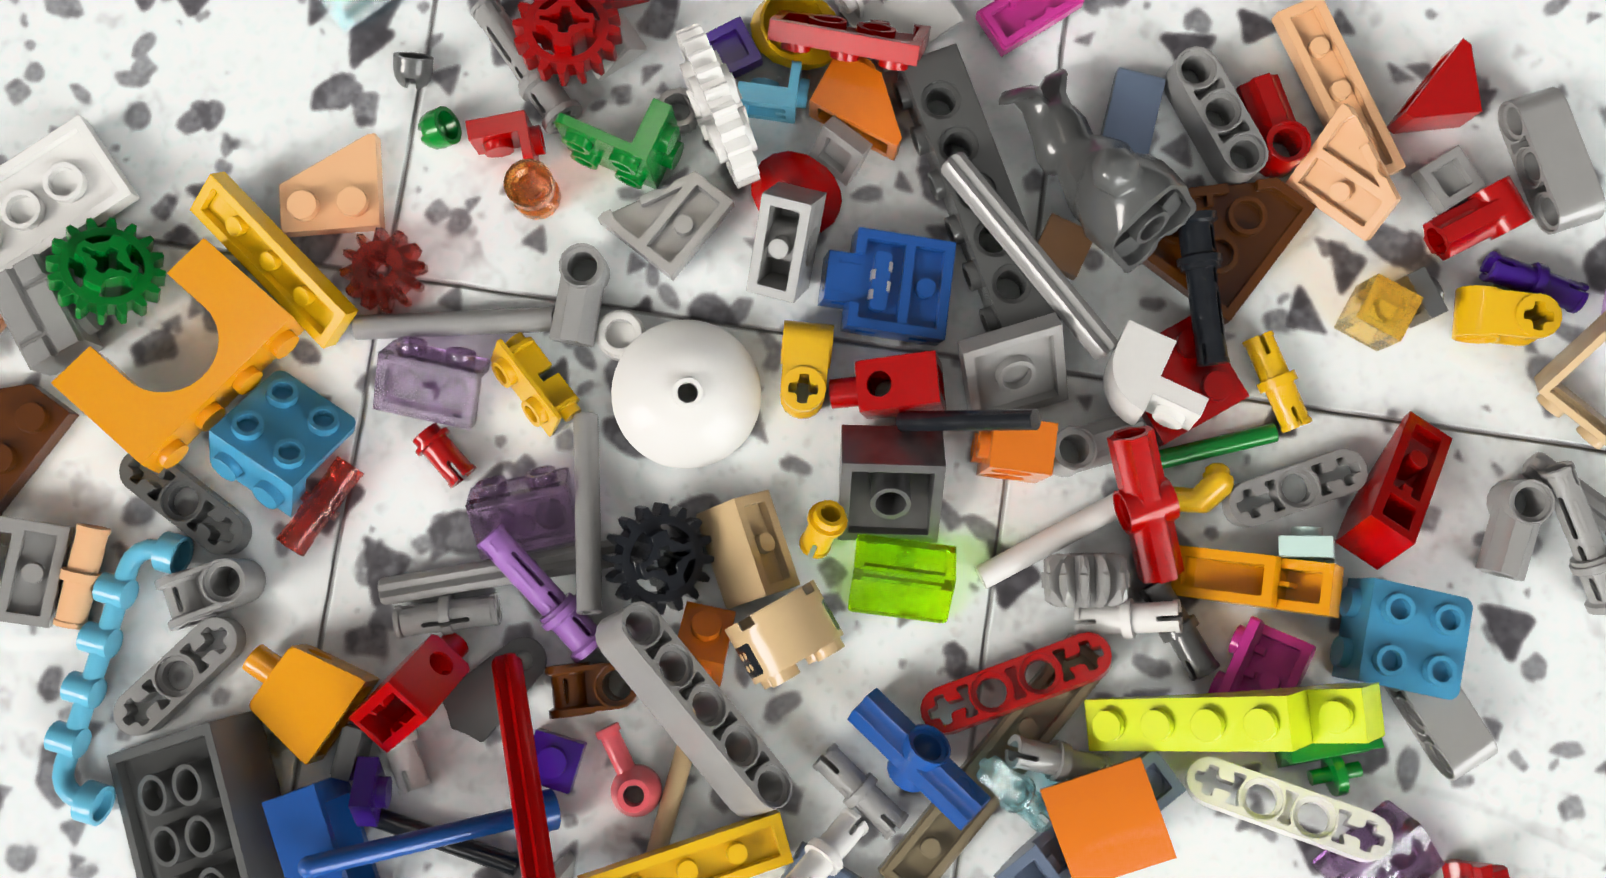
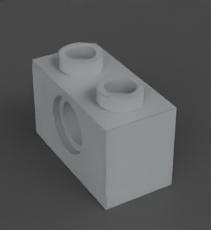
(785, 241)

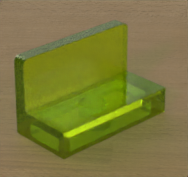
(902, 578)

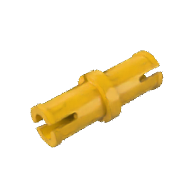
(1277, 381)

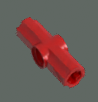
(1146, 504)

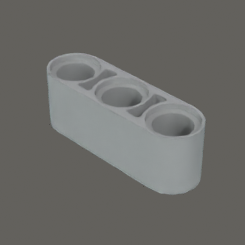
(1217, 95)
(1551, 160)
(1446, 730)

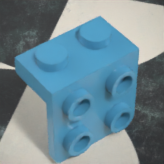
(278, 440)
(1402, 637)

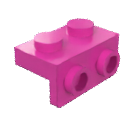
(1263, 660)

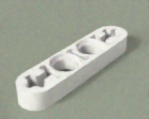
(1285, 813)

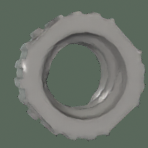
(679, 95)

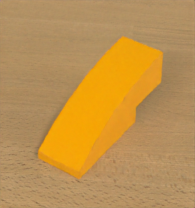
(1260, 581)

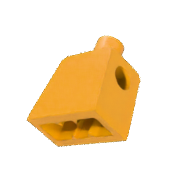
(306, 696)

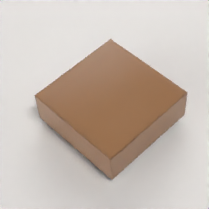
(1065, 244)

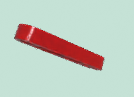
(1013, 674)

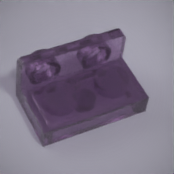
(429, 382)
(531, 507)
(1409, 857)

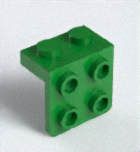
(635, 163)

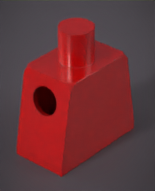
(914, 380)
(420, 682)

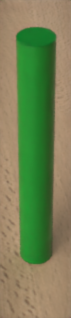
(1219, 445)

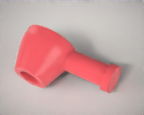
(629, 774)

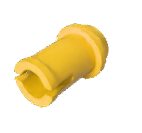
(825, 523)

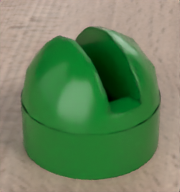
(438, 119)

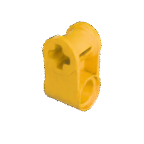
(1503, 316)
(806, 360)

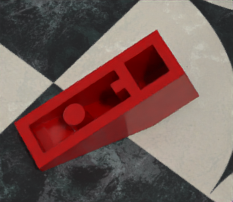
(1396, 495)

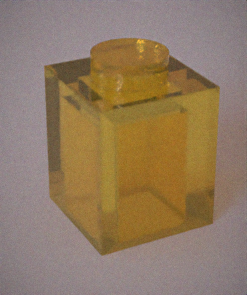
(1378, 312)

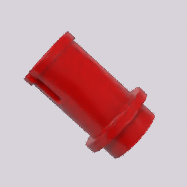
(442, 452)

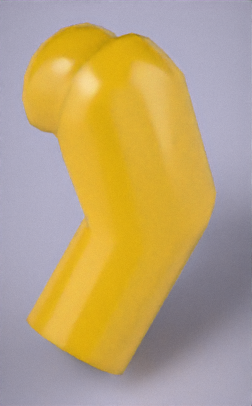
(1209, 492)

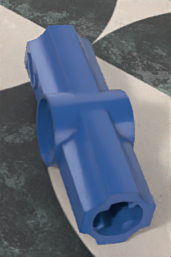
(919, 758)

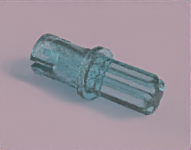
(1015, 791)

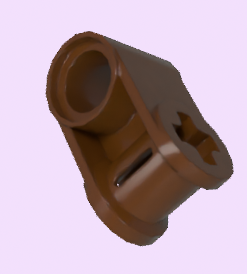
(583, 689)

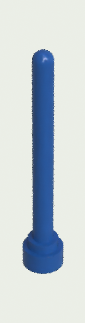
(420, 840)

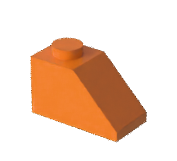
(860, 100)

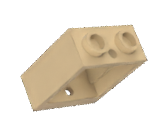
(1561, 400)

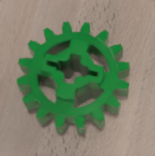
(109, 278)

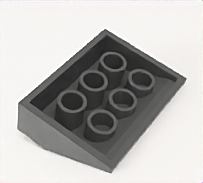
(198, 802)

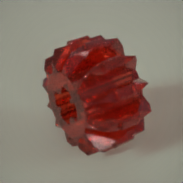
(385, 251)

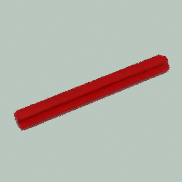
(522, 768)

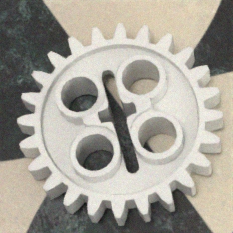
(718, 105)

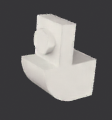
(1135, 381)

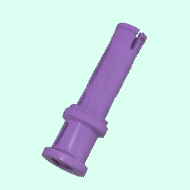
(556, 608)

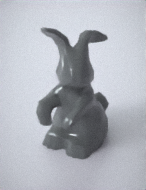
(1115, 194)

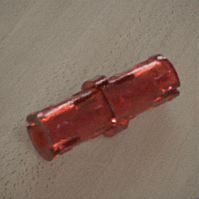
(320, 506)

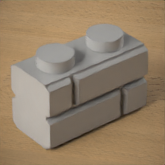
(42, 329)

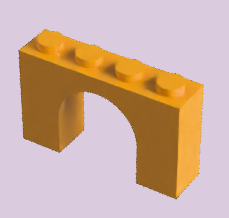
(162, 424)

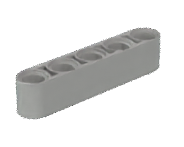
(744, 776)

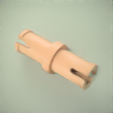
(80, 576)

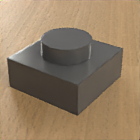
(1428, 288)

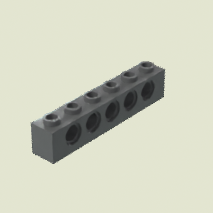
(944, 78)

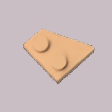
(1346, 176)
(336, 193)

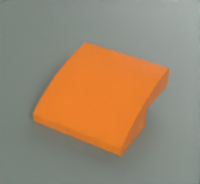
(1108, 821)

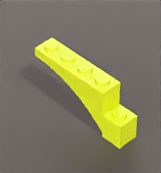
(1237, 720)

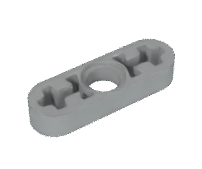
(1322, 464)
(158, 675)

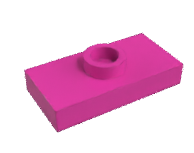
(1017, 21)

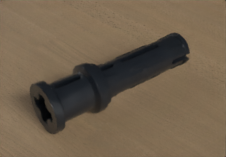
(1200, 264)

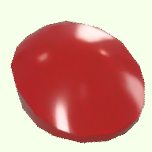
(800, 171)

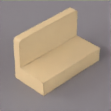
(748, 549)

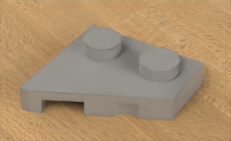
(670, 222)

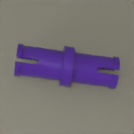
(1533, 279)

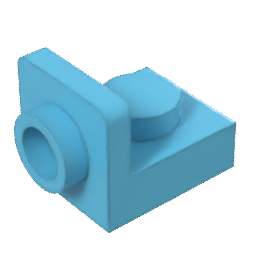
(770, 101)

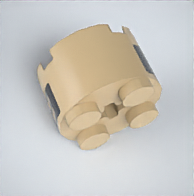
(784, 634)

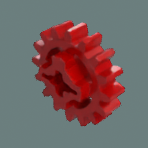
(570, 34)

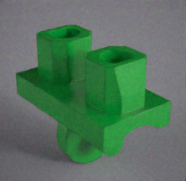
(1333, 769)

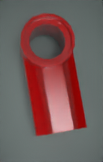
(1276, 123)
(1483, 216)

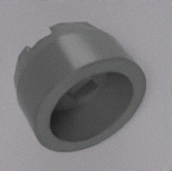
(413, 66)

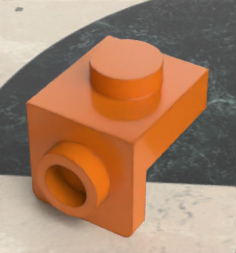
(705, 636)

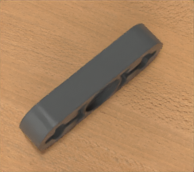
(206, 534)

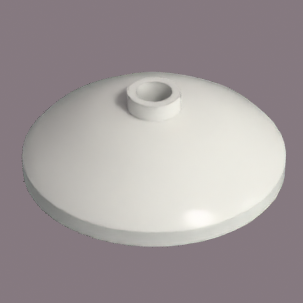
(678, 431)

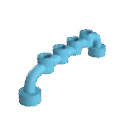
(86, 690)

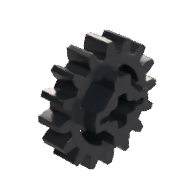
(639, 548)

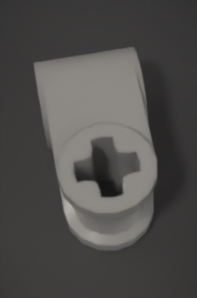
(204, 590)

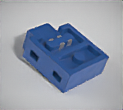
(890, 286)

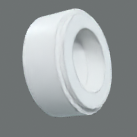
(617, 332)

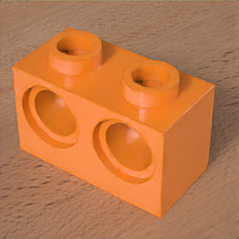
(1015, 454)

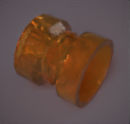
(529, 179)

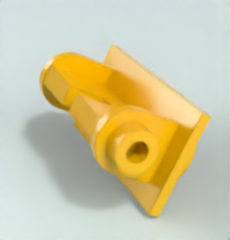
(519, 367)

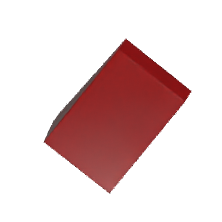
(1444, 97)

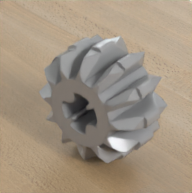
(1085, 580)

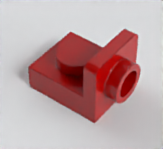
(501, 133)

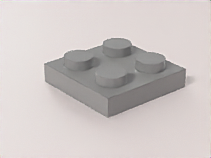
(1015, 366)

